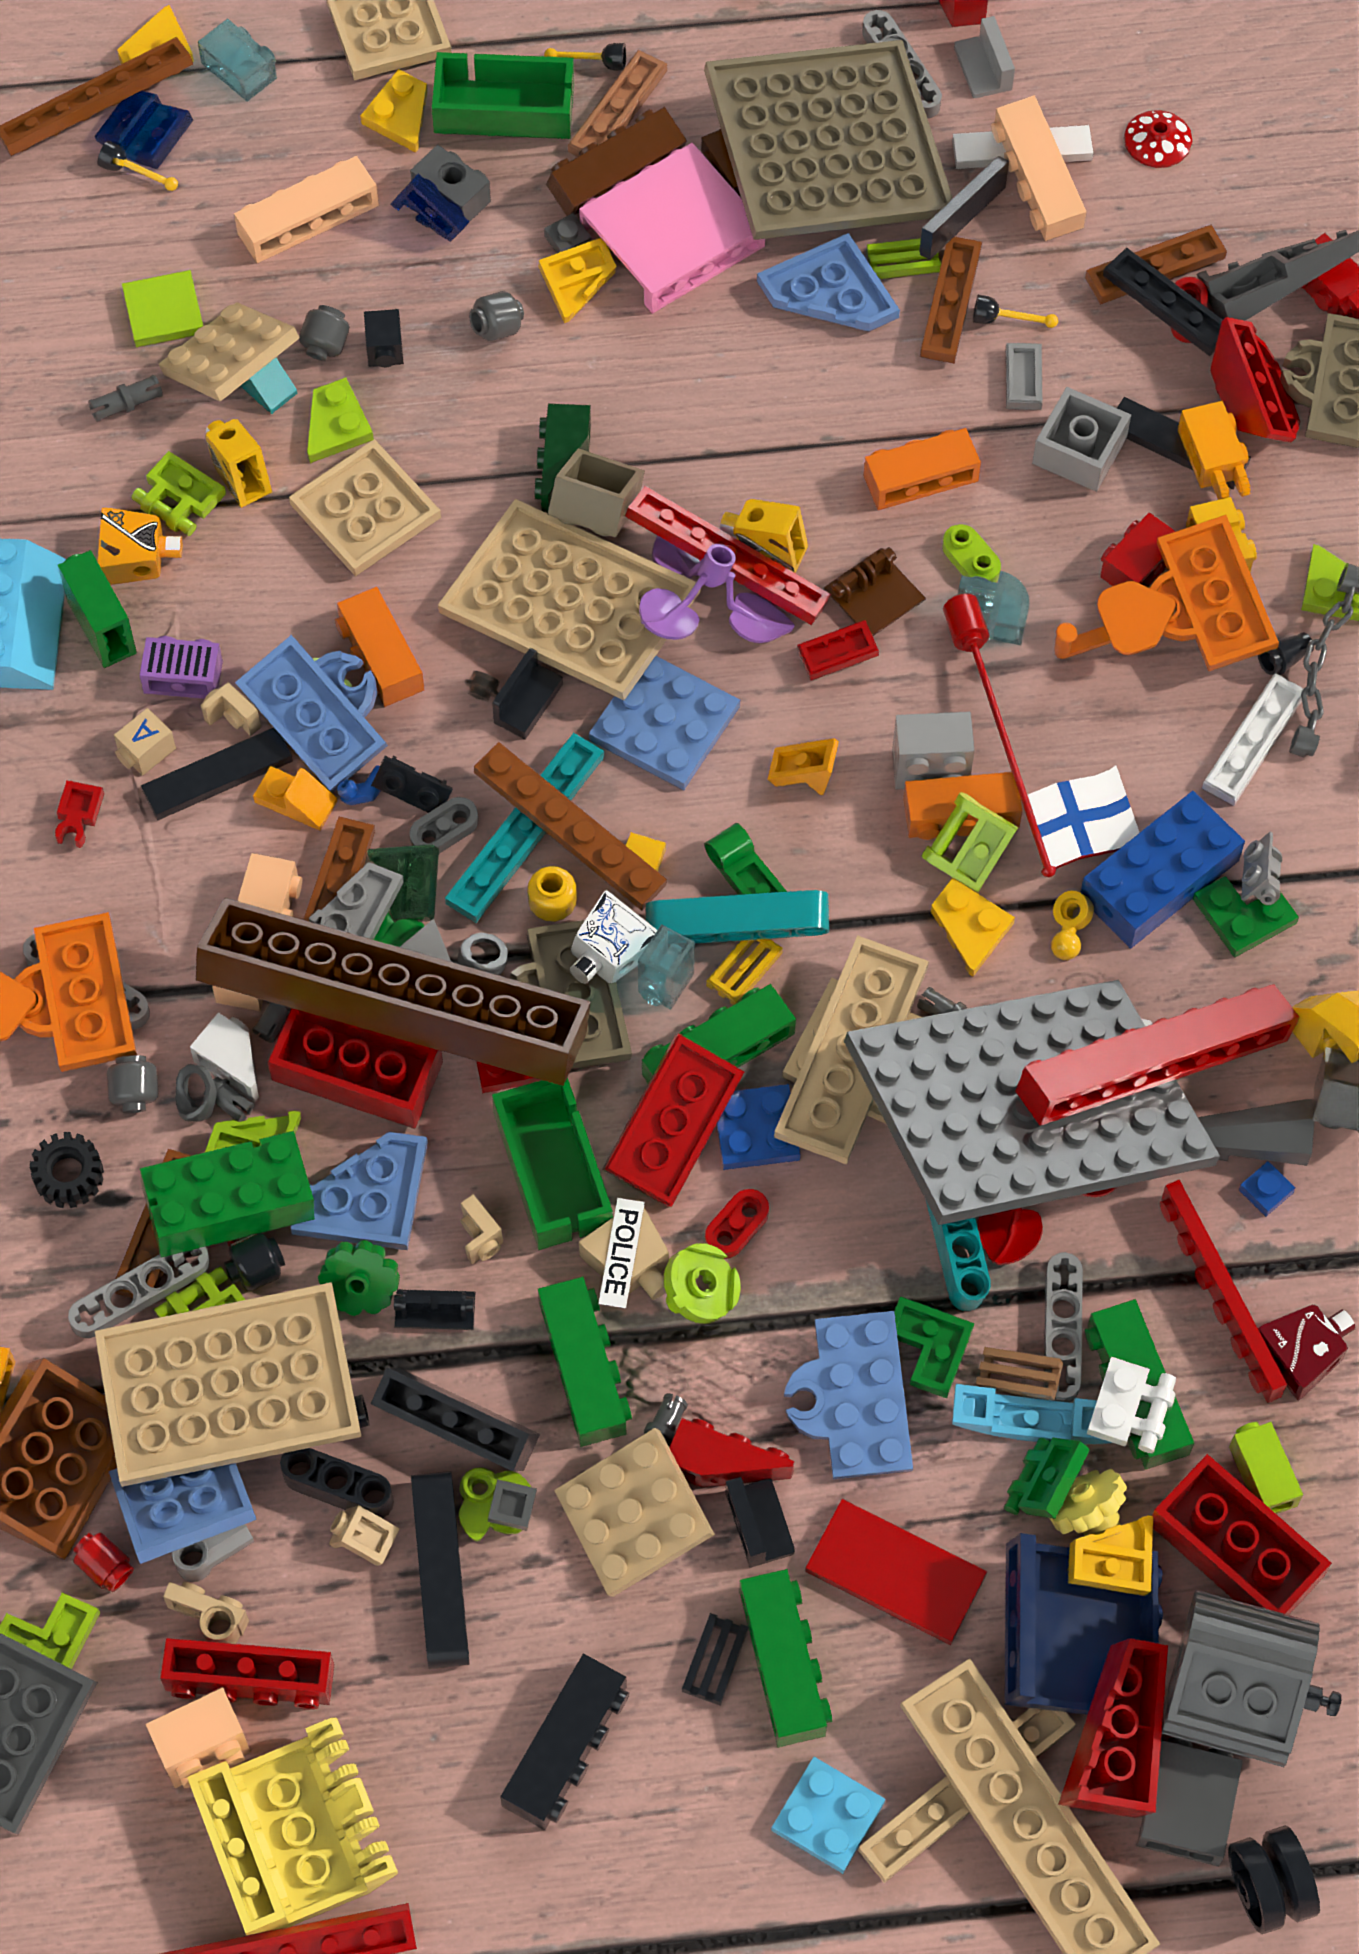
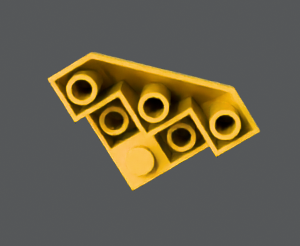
(1330, 1023)

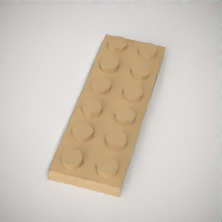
(829, 1093)

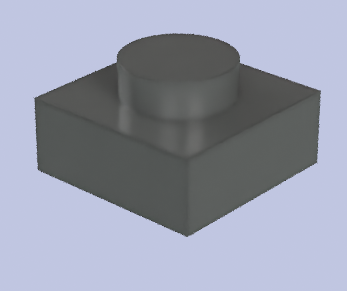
(566, 233)
(512, 1505)

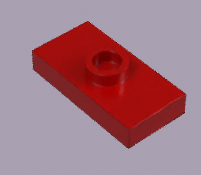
(838, 650)

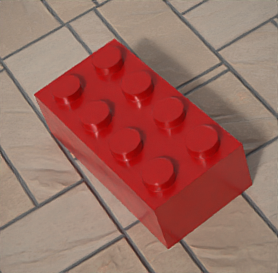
(355, 1067)
(1238, 1540)

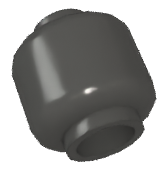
(496, 316)
(324, 332)
(132, 1083)

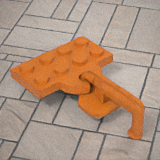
(1206, 587)
(76, 993)

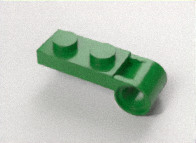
(739, 864)

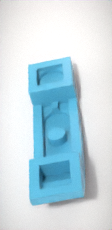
(1022, 1417)

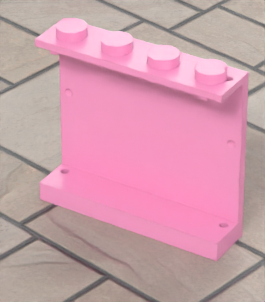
(673, 225)

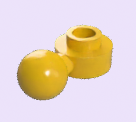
(1066, 943)

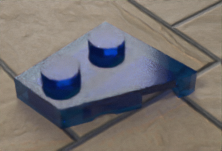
(432, 208)

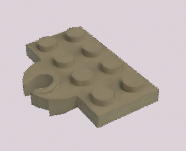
(1330, 381)
(550, 969)

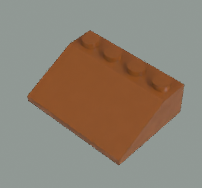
(52, 1457)

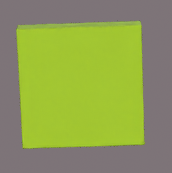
(162, 308)

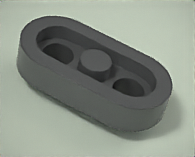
(441, 824)

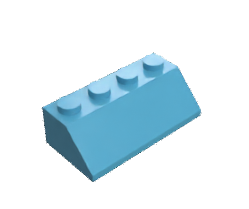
(29, 614)

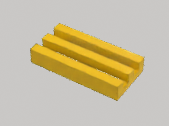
(725, 990)

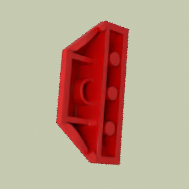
(1251, 383)

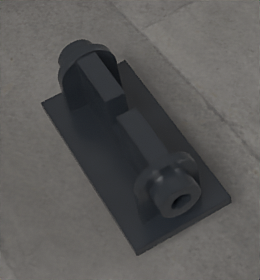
(410, 786)
(434, 1309)

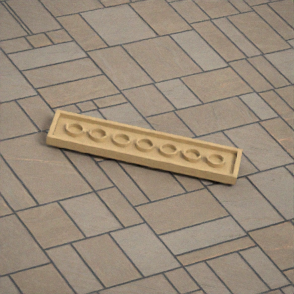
(1022, 1818)

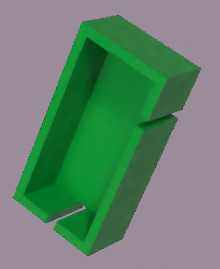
(506, 99)
(551, 1161)
(227, 1194)

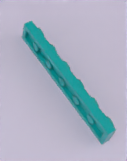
(519, 834)

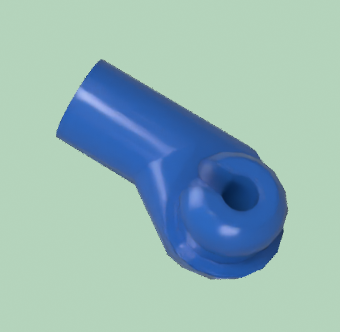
(358, 793)

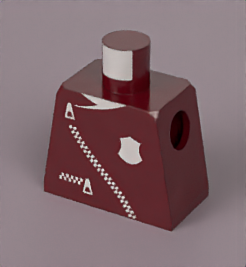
(1307, 1346)

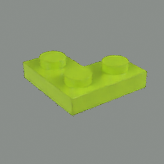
(62, 1634)

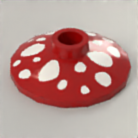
(1155, 148)

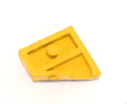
(154, 33)
(398, 110)

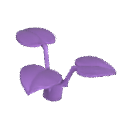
(671, 618)

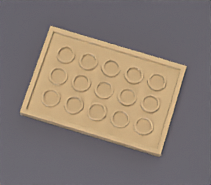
(564, 597)
(227, 1384)

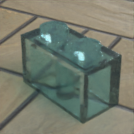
(237, 59)
(665, 967)

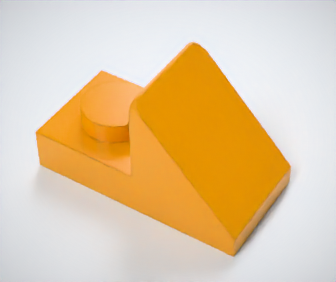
(804, 763)
(296, 797)

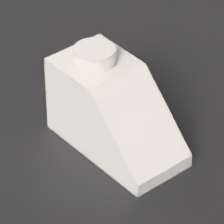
(228, 1053)

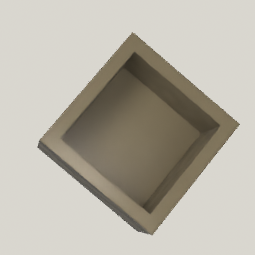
(595, 492)

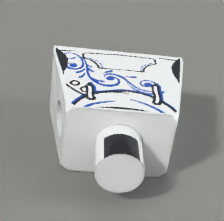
(609, 941)

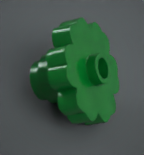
(360, 1277)

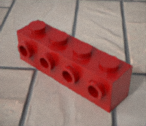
(248, 1672)

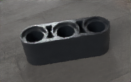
(325, 1467)

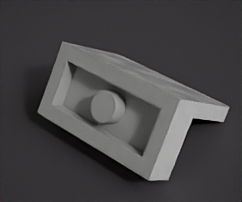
(986, 61)

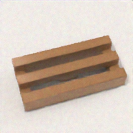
(993, 1354)

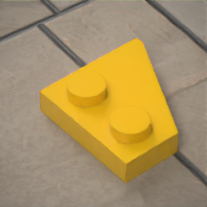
(577, 275)
(971, 923)
(1114, 1558)

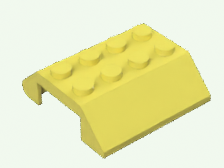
(292, 1831)

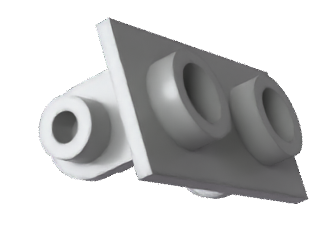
(1261, 871)

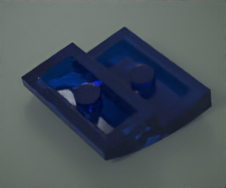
(145, 128)

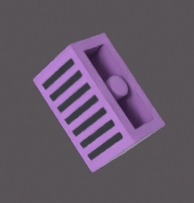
(180, 667)

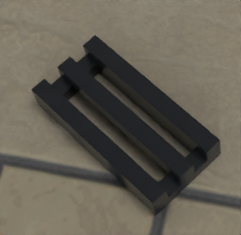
(726, 1626)

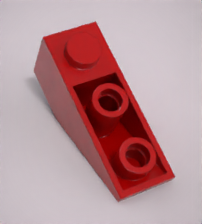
(713, 1458)

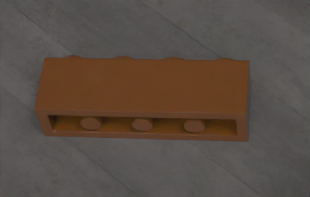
(614, 160)

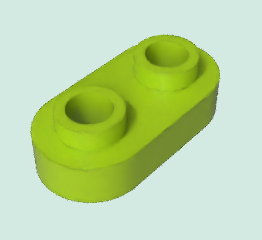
(970, 553)

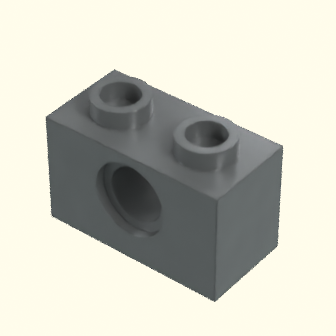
(455, 180)

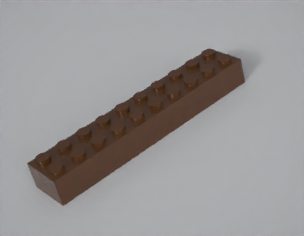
(392, 991)

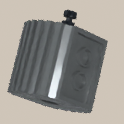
(1243, 1679)

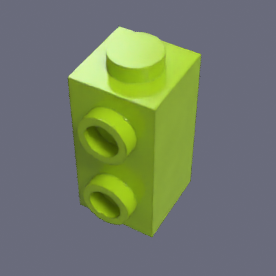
(1265, 1466)

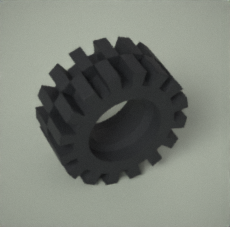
(66, 1191)

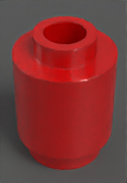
(102, 1561)

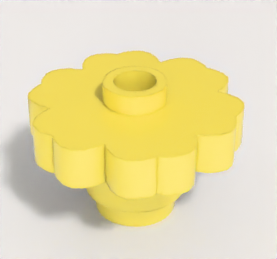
(1092, 1503)

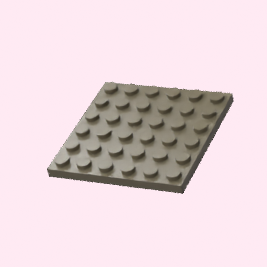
(828, 139)

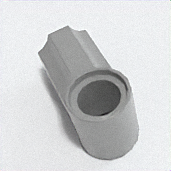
(214, 1551)

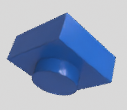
(1266, 1188)

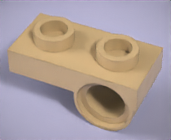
(192, 1602)

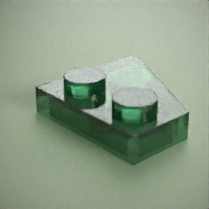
(419, 871)

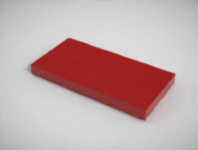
(673, 1120)
(896, 1571)

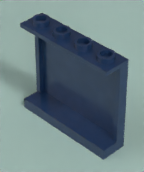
(1064, 1630)

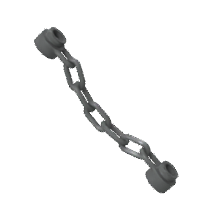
(1304, 740)

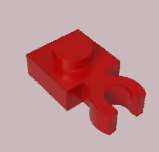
(77, 808)

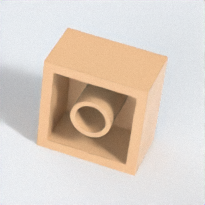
(198, 1737)

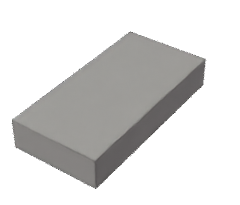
(1023, 376)

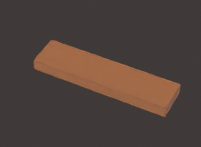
(620, 101)

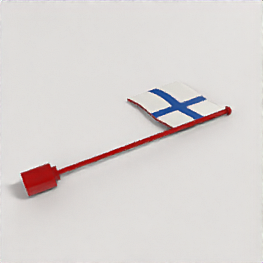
(1068, 817)

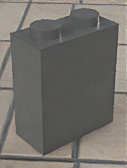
(1192, 1802)

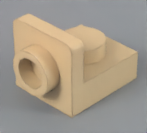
(233, 706)
(480, 1223)
(363, 1534)

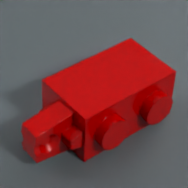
(1337, 288)

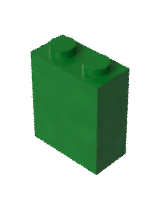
(97, 608)

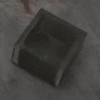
(1337, 1091)

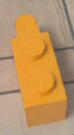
(1214, 448)

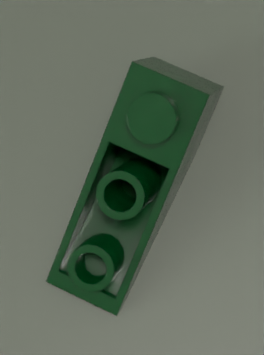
(564, 432)

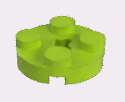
(681, 1286)

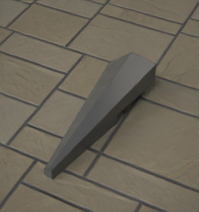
(1262, 282)
(1264, 1133)

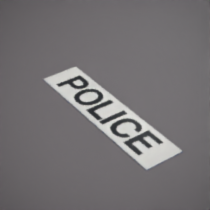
(621, 1253)

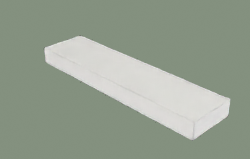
(981, 148)
(1253, 739)

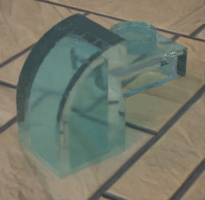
(1004, 601)

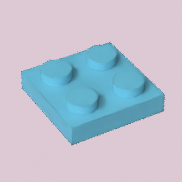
(828, 1815)

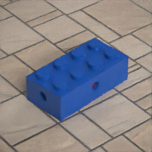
(1162, 868)

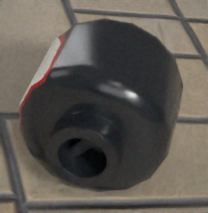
(254, 1261)

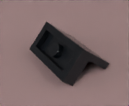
(525, 696)
(759, 1521)

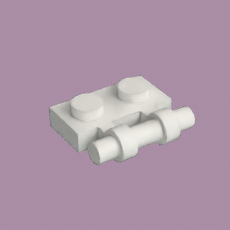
(1119, 1400)

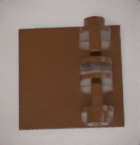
(875, 591)

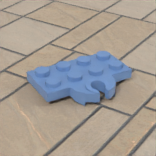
(316, 709)
(856, 1396)

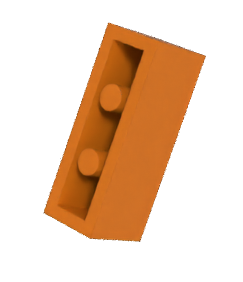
(921, 468)
(380, 645)
(931, 801)

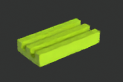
(900, 253)

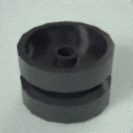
(1274, 1879)

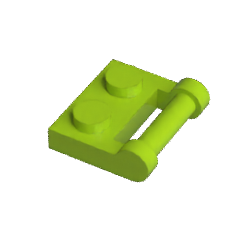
(979, 850)

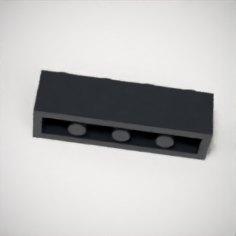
(455, 1419)
(564, 1742)

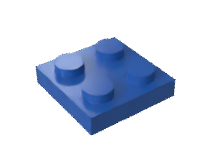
(749, 1128)

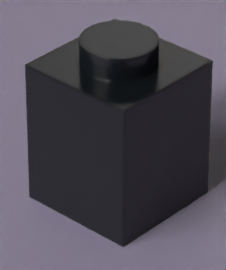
(383, 338)

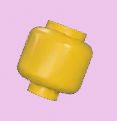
(552, 893)

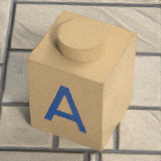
(144, 742)

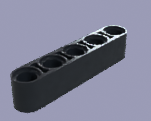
(440, 1570)

